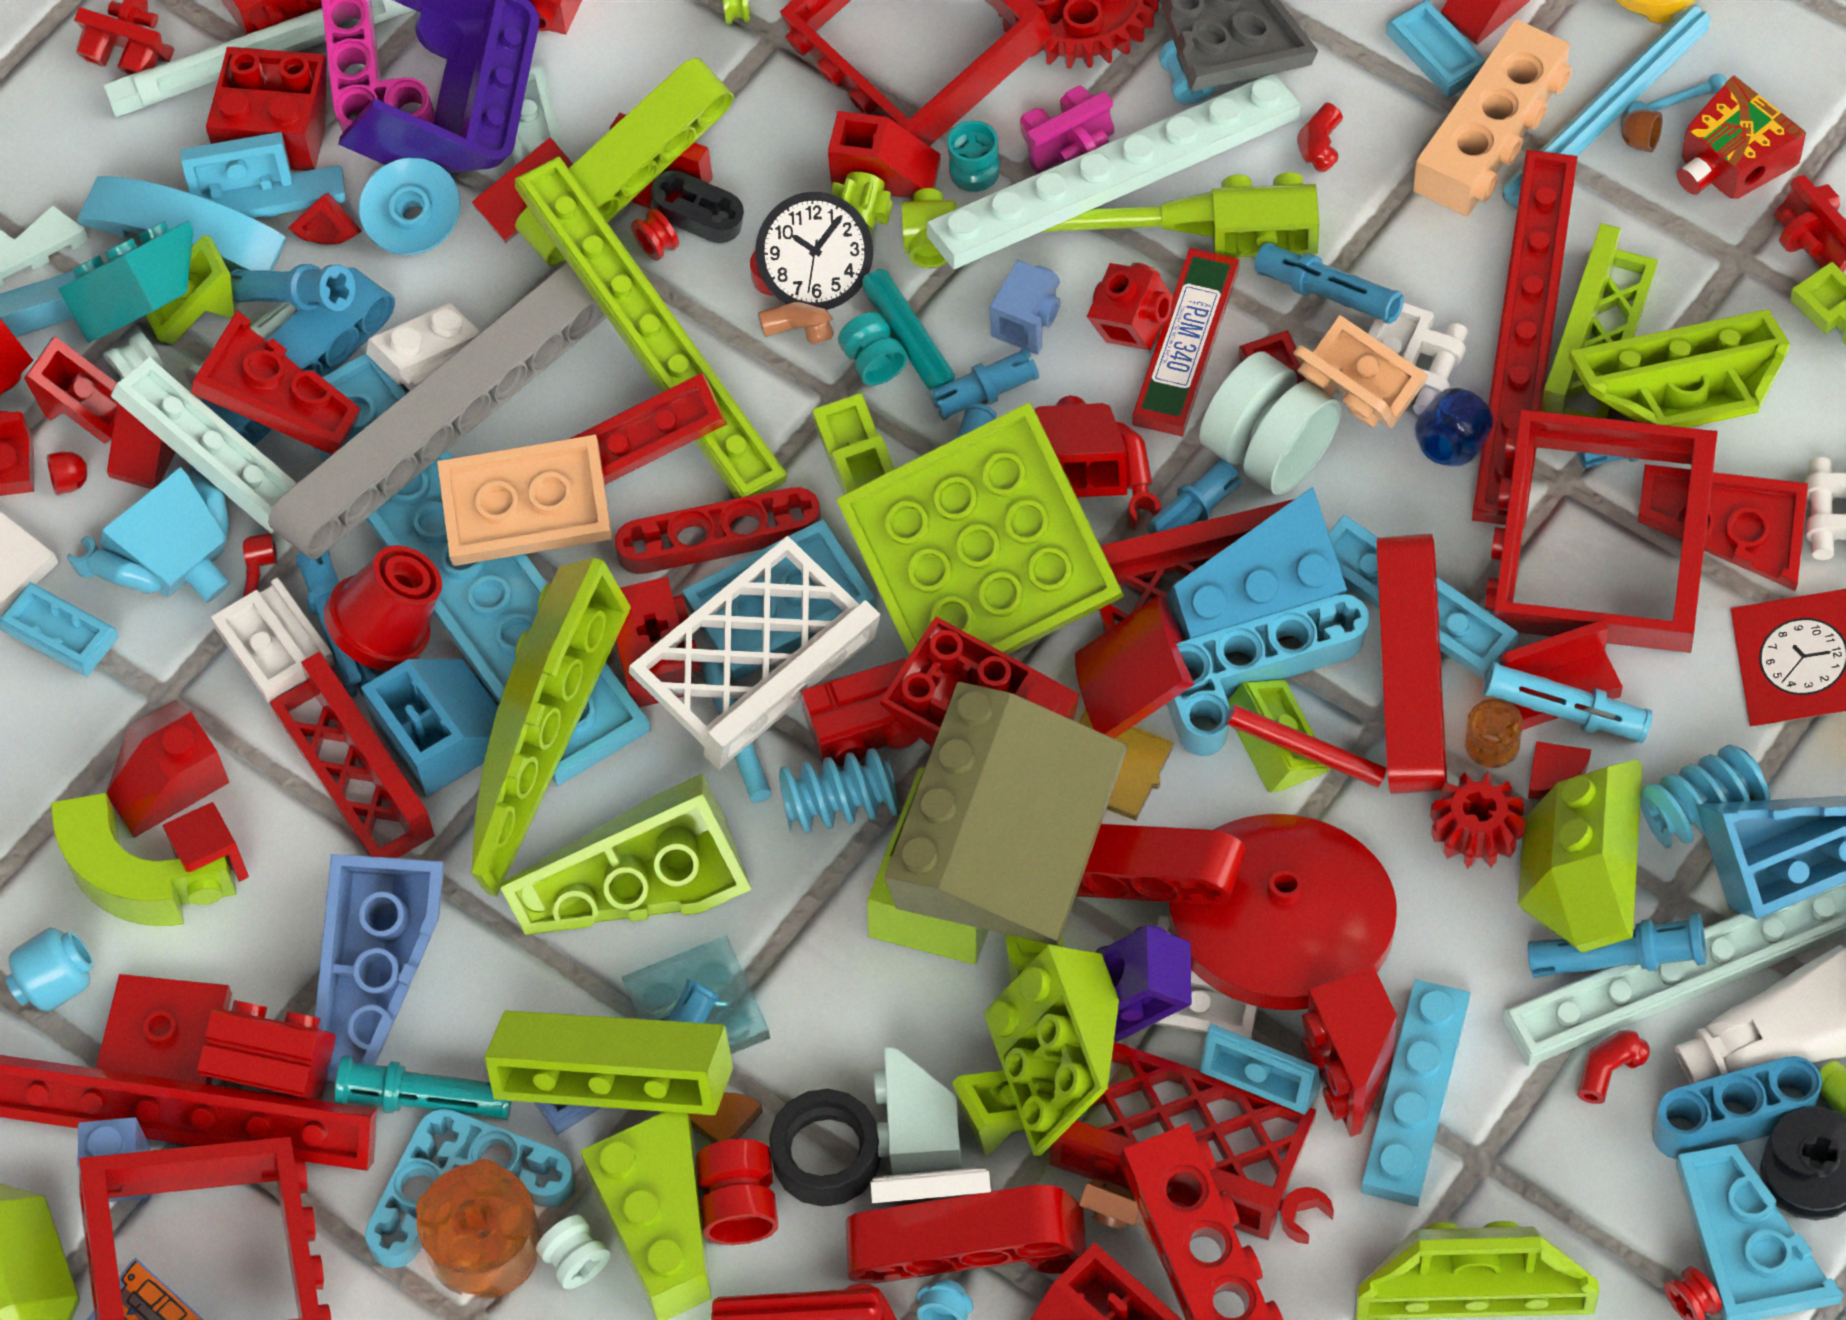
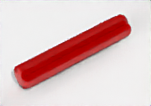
(811, 1305)

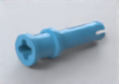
(303, 286)
(1649, 947)

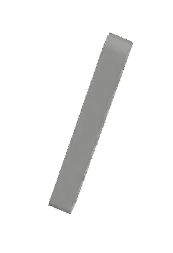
(435, 414)

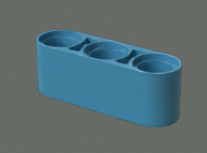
(1753, 1087)

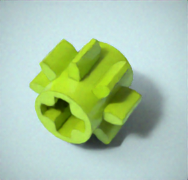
(866, 196)

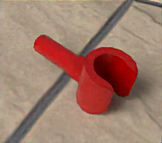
(257, 552)

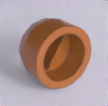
(1642, 129)

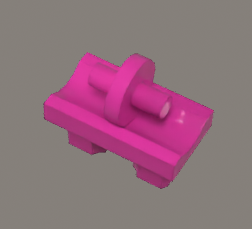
(1076, 131)

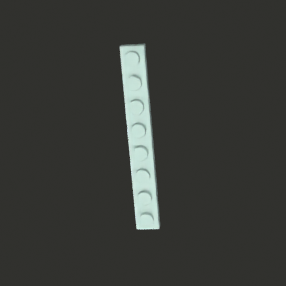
(1112, 170)

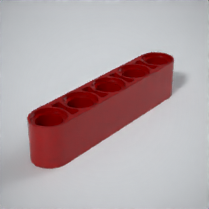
(1411, 663)

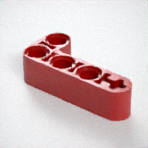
(1162, 865)
(967, 1233)

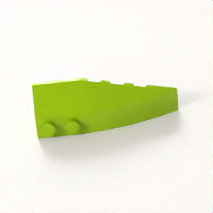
(541, 707)

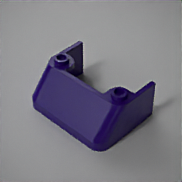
(480, 94)

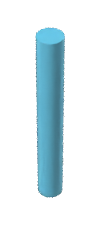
(747, 759)

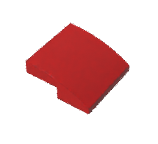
(1132, 669)

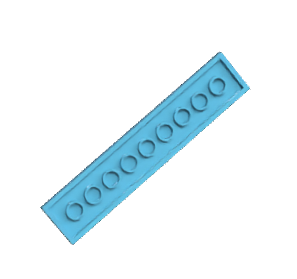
(482, 602)

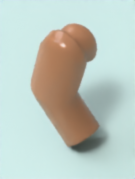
(797, 315)

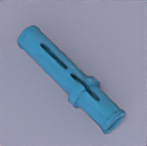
(1310, 275)
(320, 582)

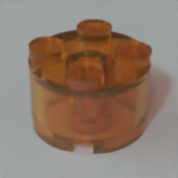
(472, 1200)

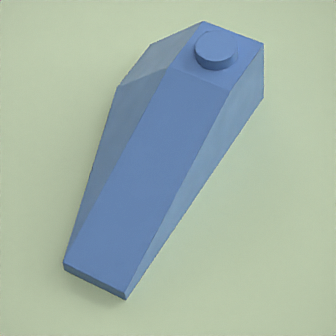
(372, 945)

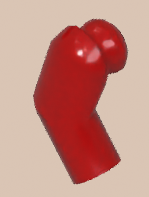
(1604, 1058)

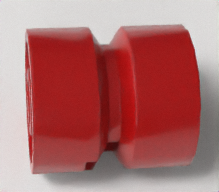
(737, 1193)

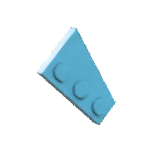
(1746, 1242)

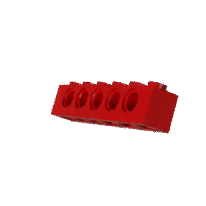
(1183, 1158)

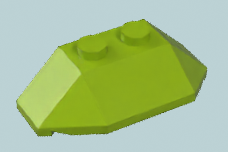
(1688, 371)
(1584, 857)
(32, 1261)
(1476, 1274)

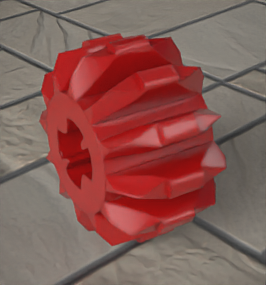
(1477, 819)

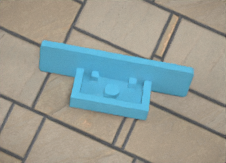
(256, 177)

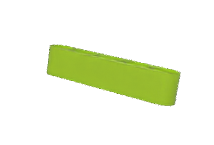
(640, 146)

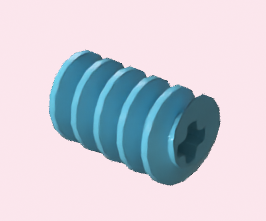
(1715, 779)
(838, 790)

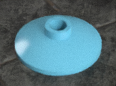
(399, 188)

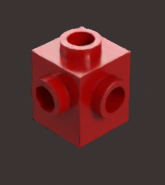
(1130, 305)

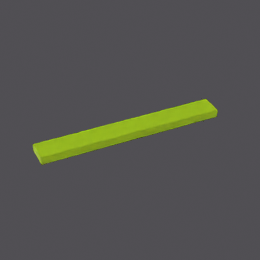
(644, 321)

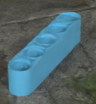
(322, 341)

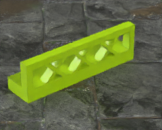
(1584, 312)

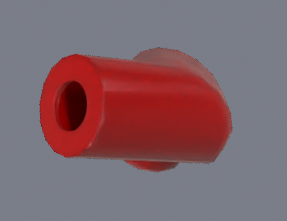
(1315, 140)

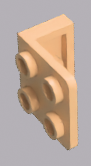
(1364, 371)

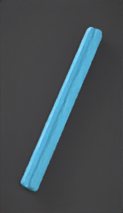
(1621, 91)

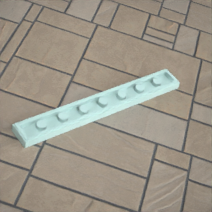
(1630, 994)

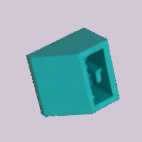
(131, 281)

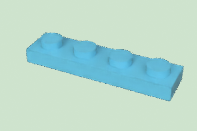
(1466, 629)
(1415, 1093)

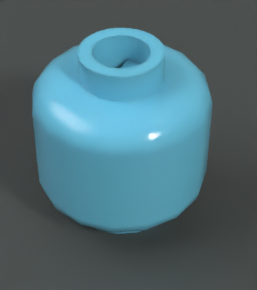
(49, 969)

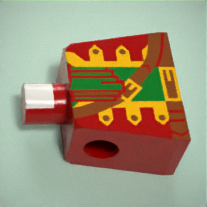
(1738, 143)

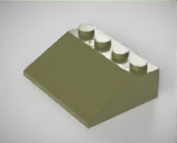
(1004, 816)

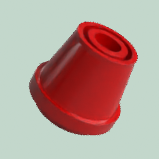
(385, 608)

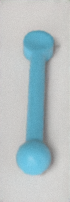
(1714, 85)

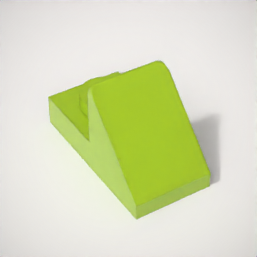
(207, 290)
(987, 1108)

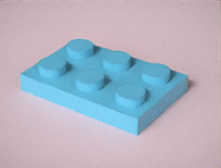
(823, 549)

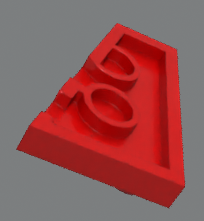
(267, 387)
(1748, 522)

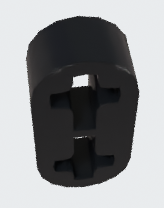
(697, 206)

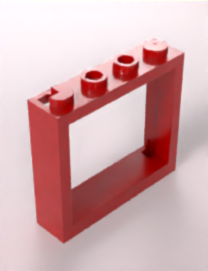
(956, 99)
(1612, 439)
(191, 1170)

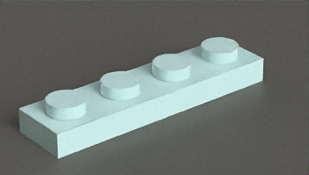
(203, 439)

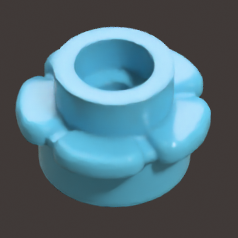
(943, 1301)

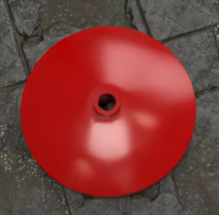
(1298, 917)

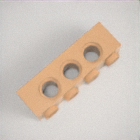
(1492, 118)

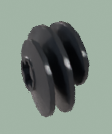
(1785, 1166)

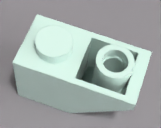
(921, 1117)

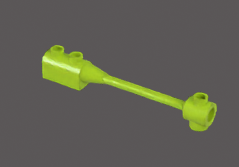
(1235, 216)

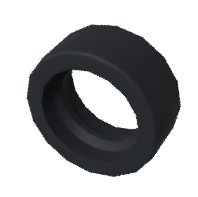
(821, 1106)

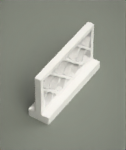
(777, 691)

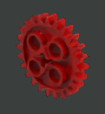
(1093, 27)

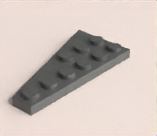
(1235, 40)

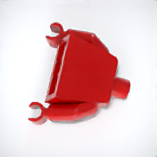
(1099, 453)

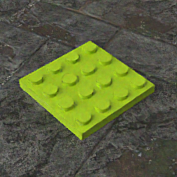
(982, 538)

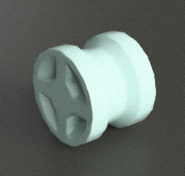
(129, 357)
(573, 1252)

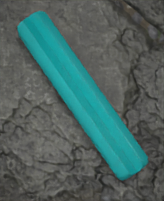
(907, 329)

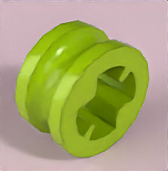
(736, 9)

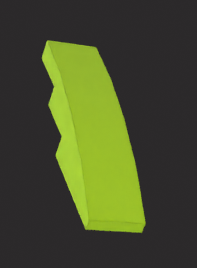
(852, 442)

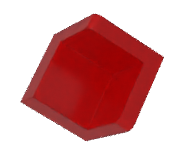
(202, 839)

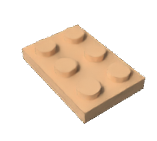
(524, 500)

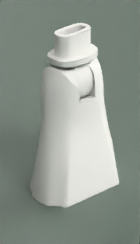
(1791, 1018)

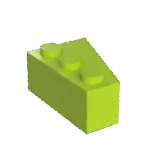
(653, 1205)

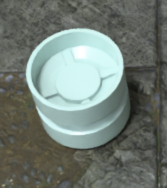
(1270, 423)

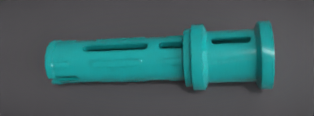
(395, 1087)

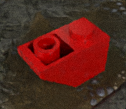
(881, 149)

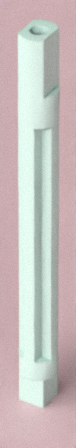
(205, 66)

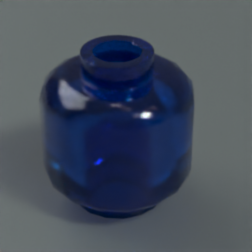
(1453, 427)

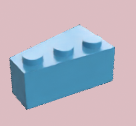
(1262, 573)
(1776, 850)

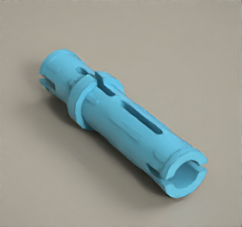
(1628, 721)

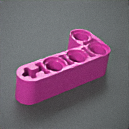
(359, 46)

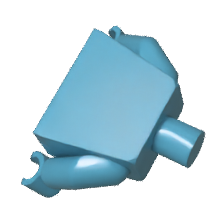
(164, 540)

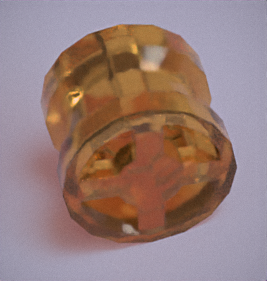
(1499, 720)

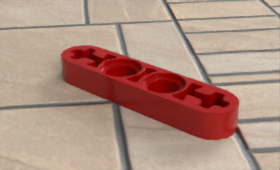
(716, 521)

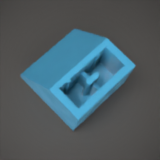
(432, 718)

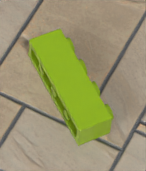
(609, 1062)

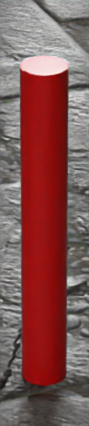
(1306, 745)

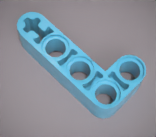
(1268, 657)

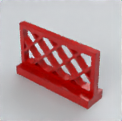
(1174, 551)
(1097, 1151)

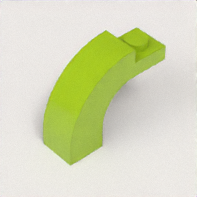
(123, 883)

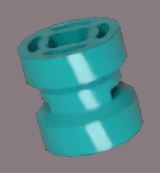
(973, 156)
(869, 343)

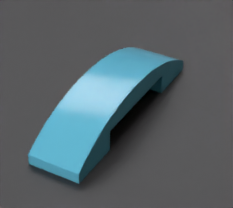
(136, 205)

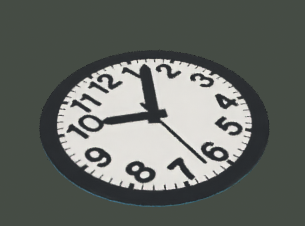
(814, 250)

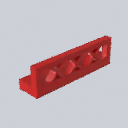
(367, 748)

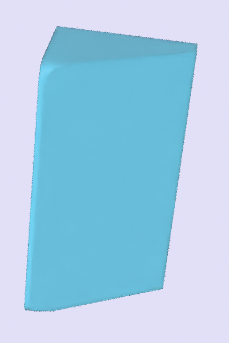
(35, 305)
(1260, 1069)

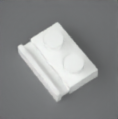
(421, 345)
(270, 639)

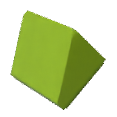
(1275, 765)

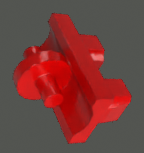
(140, 44)
(1813, 223)

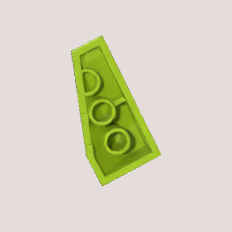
(646, 862)

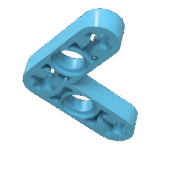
(471, 1142)

